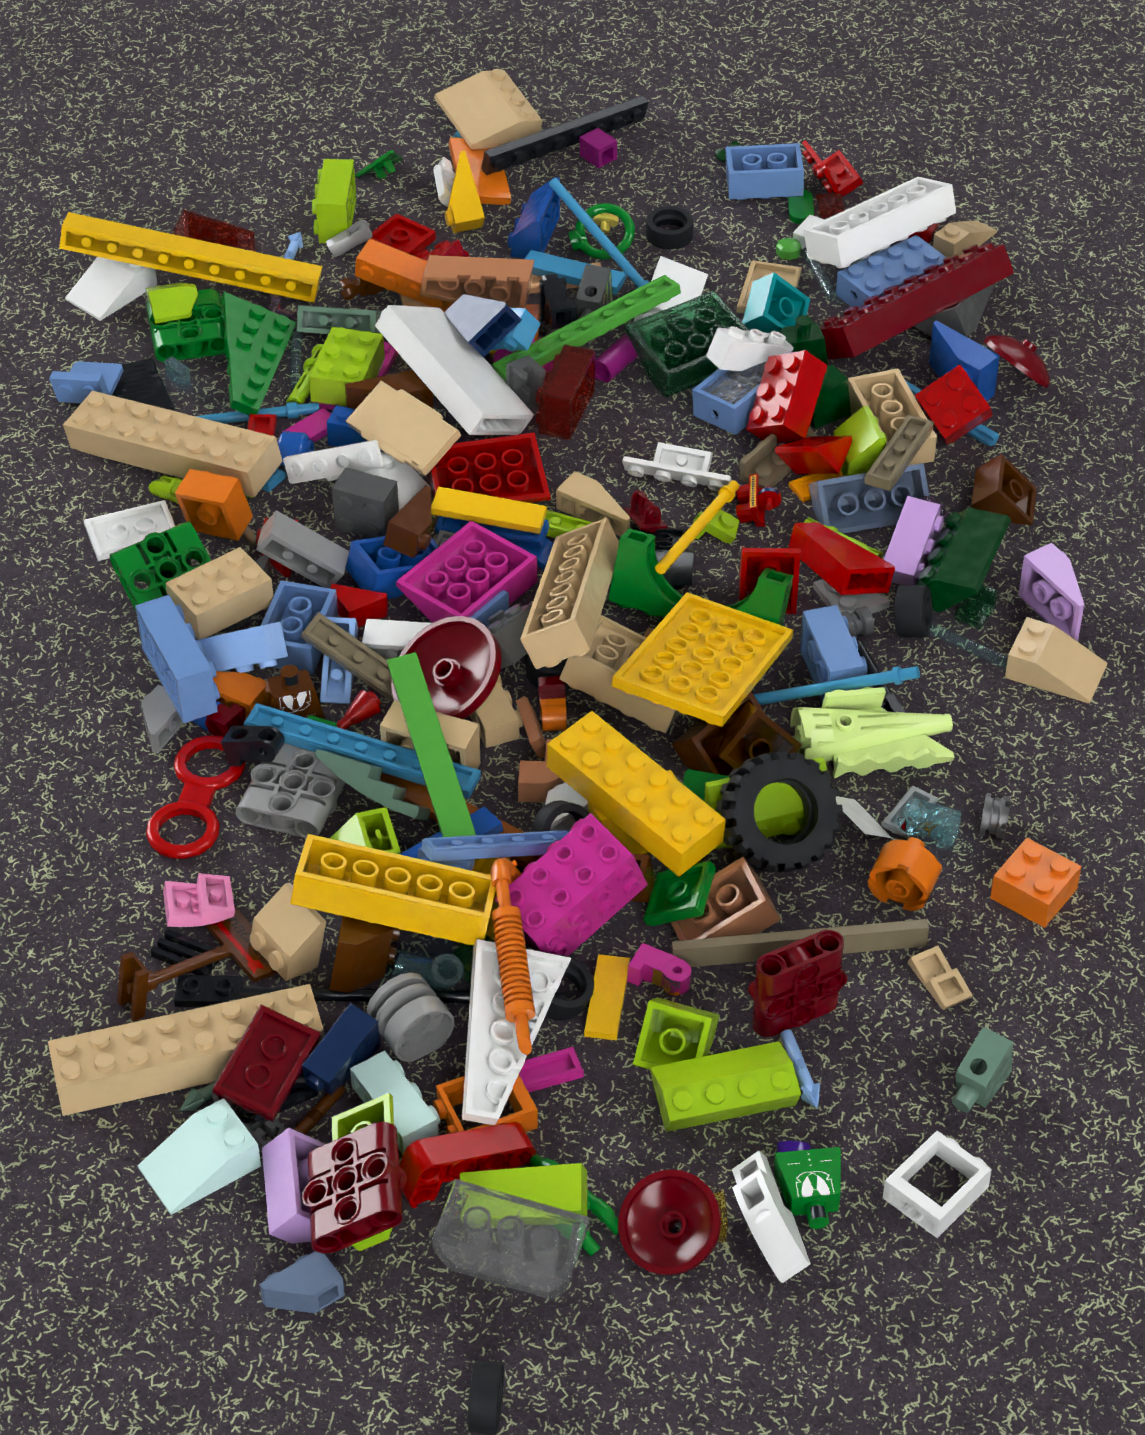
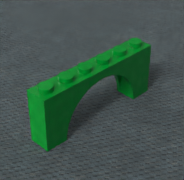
(641, 587)

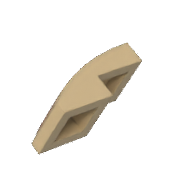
(939, 979)

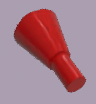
(363, 707)

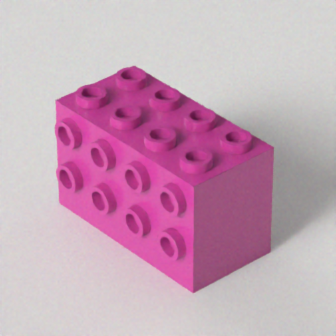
(575, 888)

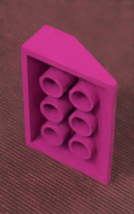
(468, 574)

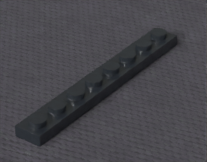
(563, 135)

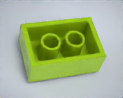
(334, 198)
(345, 359)

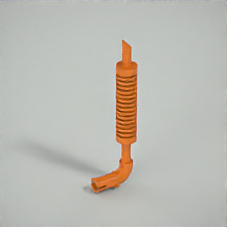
(512, 954)

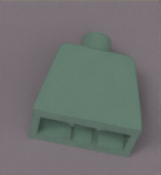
(983, 1070)

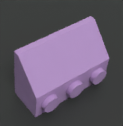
(285, 1180)

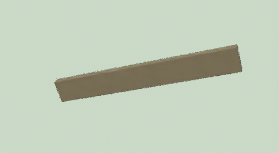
(752, 946)

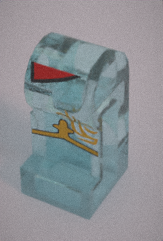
(930, 821)

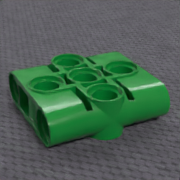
(194, 336)
(139, 564)

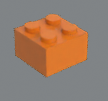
(214, 504)
(1035, 882)

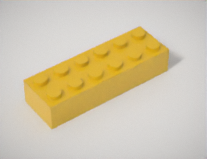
(635, 793)
(393, 890)

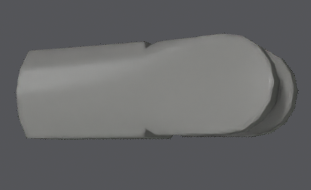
(349, 238)

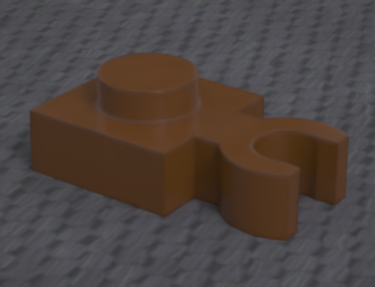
(358, 286)

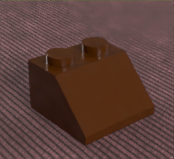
(1004, 491)
(754, 735)

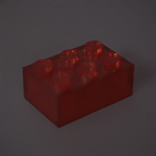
(566, 392)

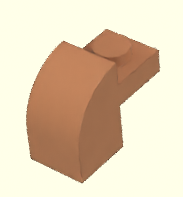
(536, 780)

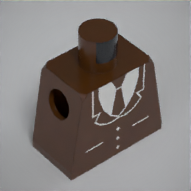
(293, 693)

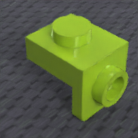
(722, 526)

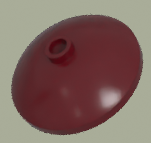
(1021, 356)
(652, 1211)

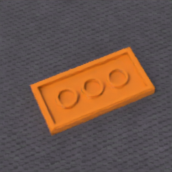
(491, 187)

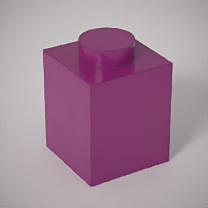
(598, 147)

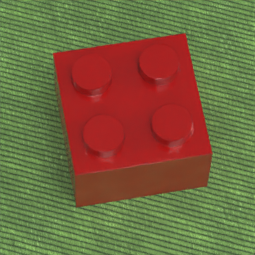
(954, 405)

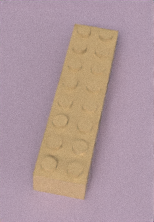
(171, 441)
(571, 595)
(163, 1051)

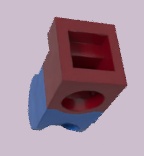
(221, 721)

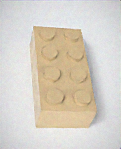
(890, 402)

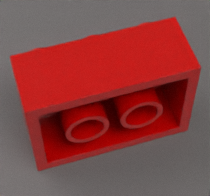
(787, 396)

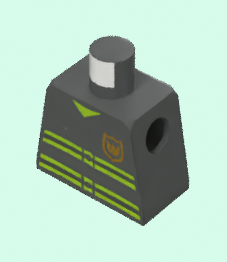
(594, 278)

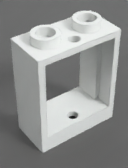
(918, 1205)

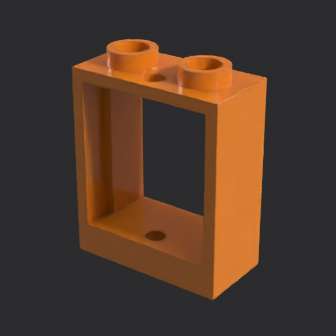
(452, 1093)

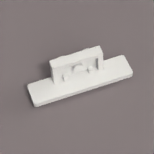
(332, 462)
(678, 463)

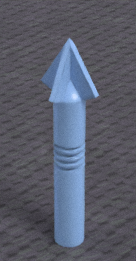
(296, 242)
(809, 1089)

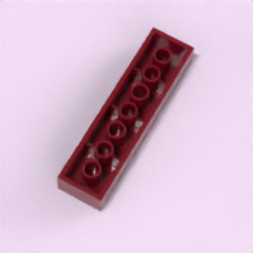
(915, 300)

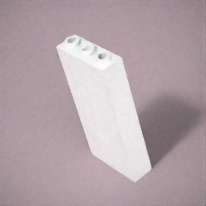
(454, 370)

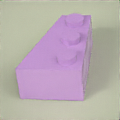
(913, 539)

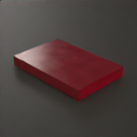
(266, 1063)

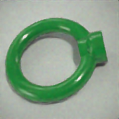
(579, 240)

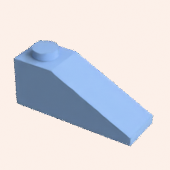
(336, 680)

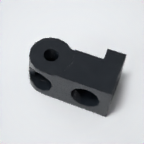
(252, 743)

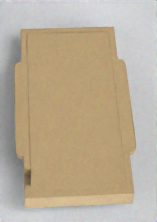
(403, 427)

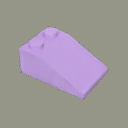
(1052, 589)

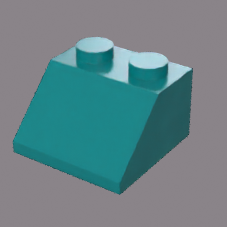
(774, 304)

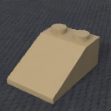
(1054, 662)

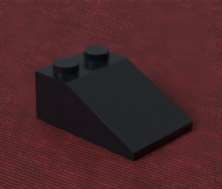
(682, 569)

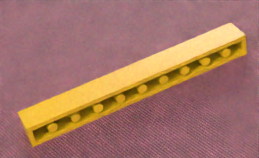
(190, 257)

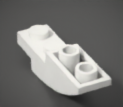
(768, 1217)

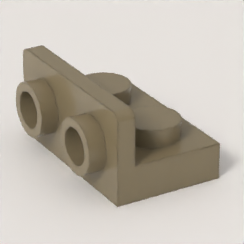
(765, 463)

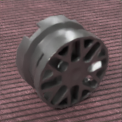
(995, 815)

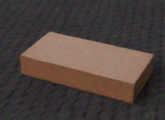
(532, 726)

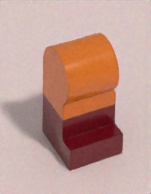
(552, 703)

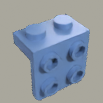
(84, 378)

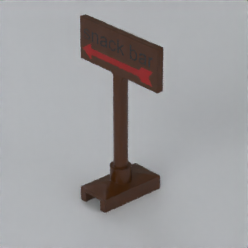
(235, 942)

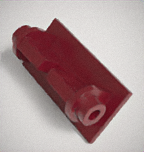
(644, 513)

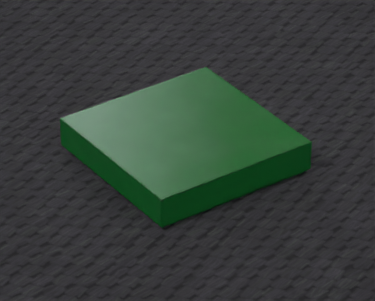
(679, 897)

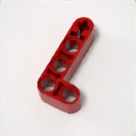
(443, 1157)

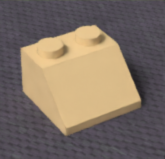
(288, 935)

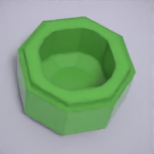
(788, 248)

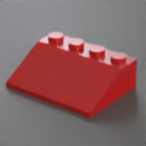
(494, 467)

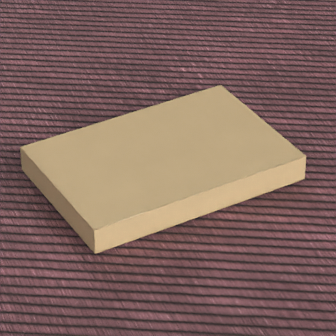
(760, 269)

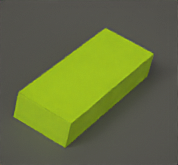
(551, 1185)

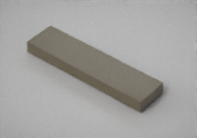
(899, 452)
(349, 653)

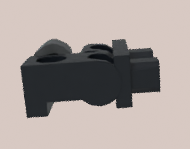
(554, 305)

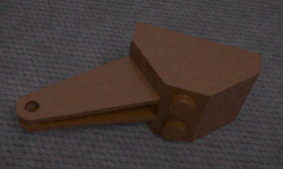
(362, 954)

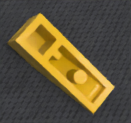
(464, 205)

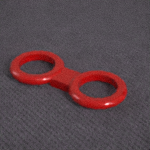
(193, 800)

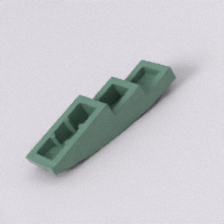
(366, 780)

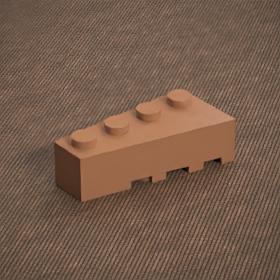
(487, 278)

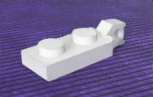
(444, 180)

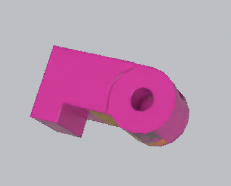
(660, 969)

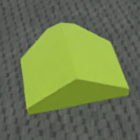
(172, 301)

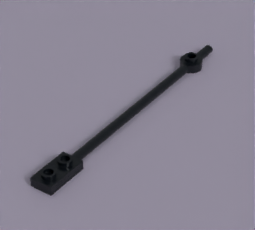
(212, 990)

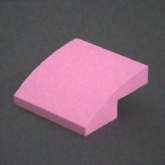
(198, 903)

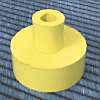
(605, 221)

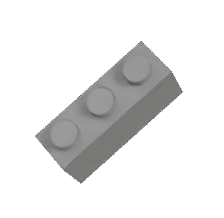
(302, 550)

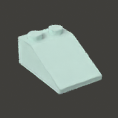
(201, 1157)

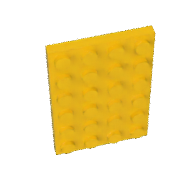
(702, 659)

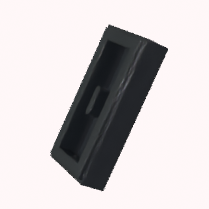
(165, 943)

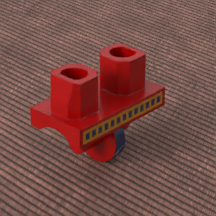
(755, 500)

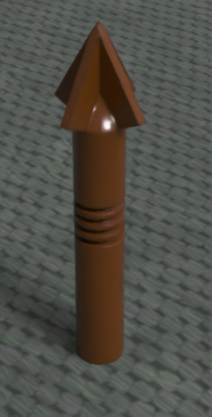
(319, 1111)

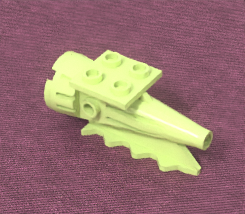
(866, 737)

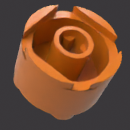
(904, 873)

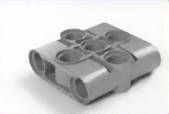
(291, 793)

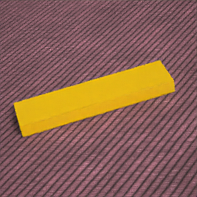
(489, 510)

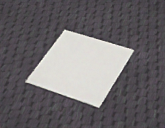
(861, 817)

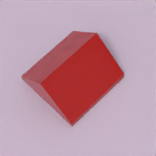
(815, 454)

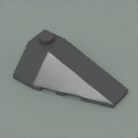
(962, 316)

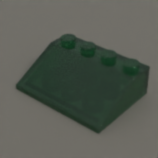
(677, 340)

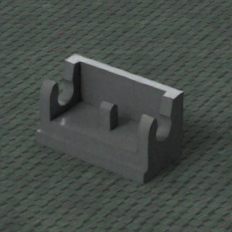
(525, 378)

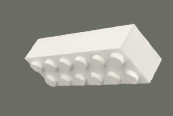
(879, 222)

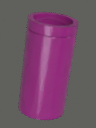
(614, 359)

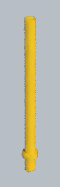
(725, 495)

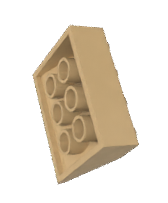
(489, 110)
(595, 670)

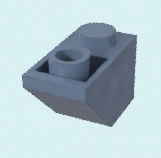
(303, 1286)

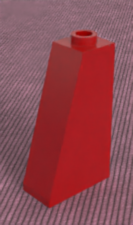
(841, 561)

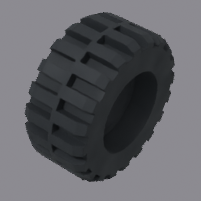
(818, 804)

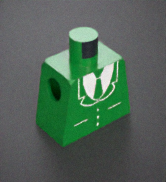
(810, 1182)

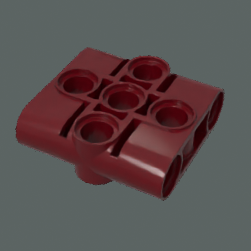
(797, 983)
(354, 1188)

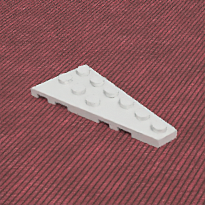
(491, 1040)

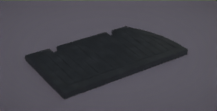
(140, 386)

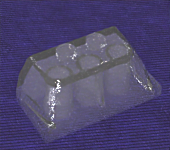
(509, 1239)

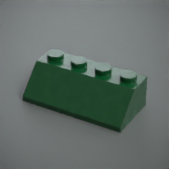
(962, 556)

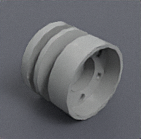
(410, 1016)

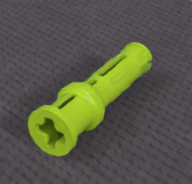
(302, 389)

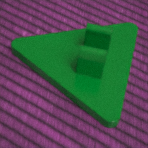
(386, 160)

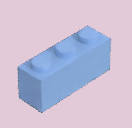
(246, 647)

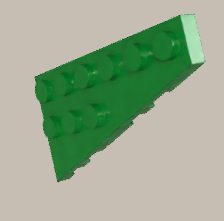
(253, 348)

